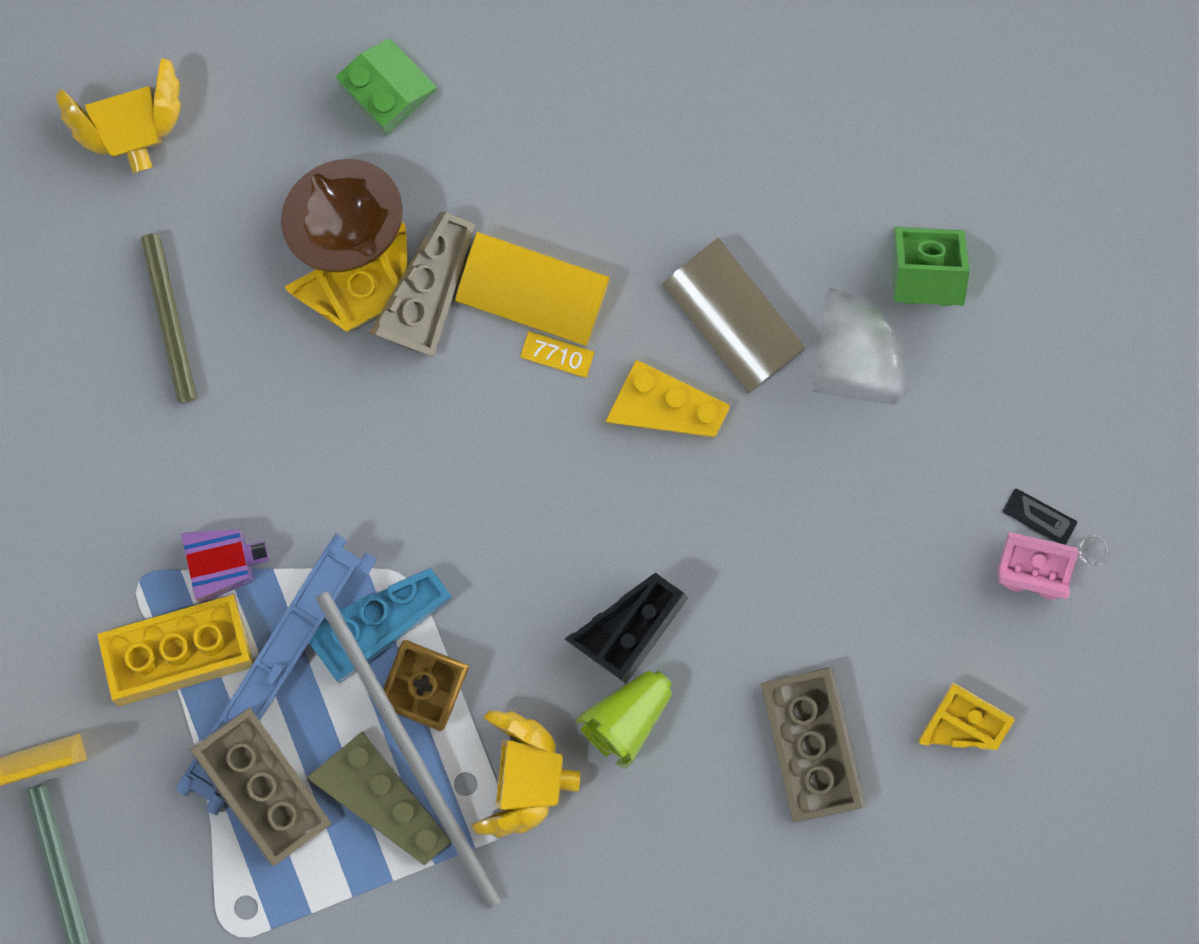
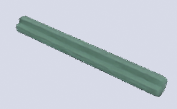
(57, 865)

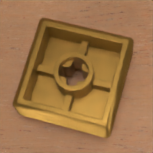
(444, 675)

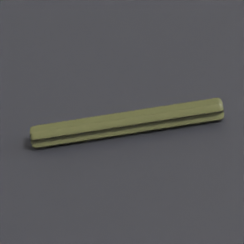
(168, 318)

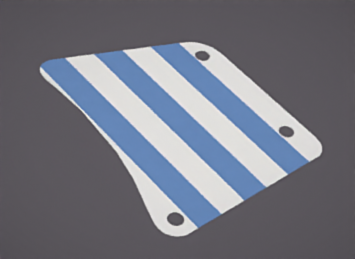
(310, 724)

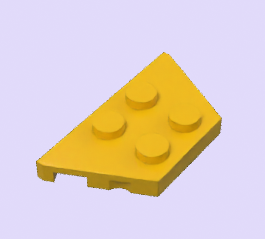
(355, 295)

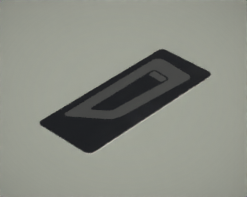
(1040, 516)

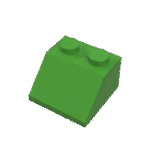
(385, 85)
(930, 266)

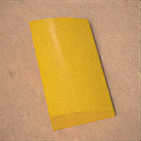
(532, 289)
(175, 650)
(42, 759)

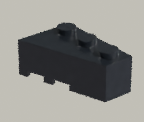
(630, 627)

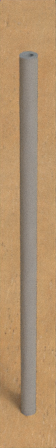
(407, 748)

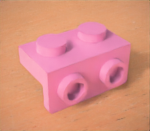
(1036, 566)

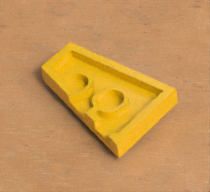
(666, 404)

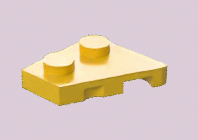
(966, 722)

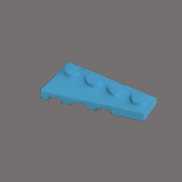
(380, 620)

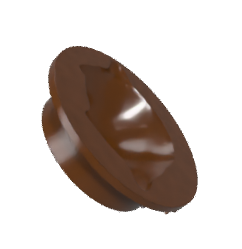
(342, 215)

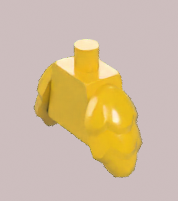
(126, 121)
(527, 776)

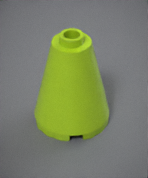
(626, 716)

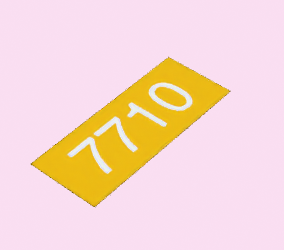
(557, 354)

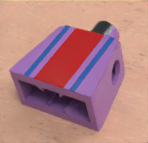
(220, 561)

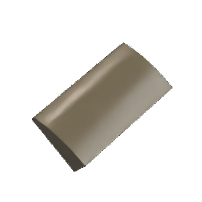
(733, 315)
(813, 744)
(260, 786)

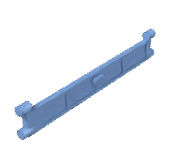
(282, 651)

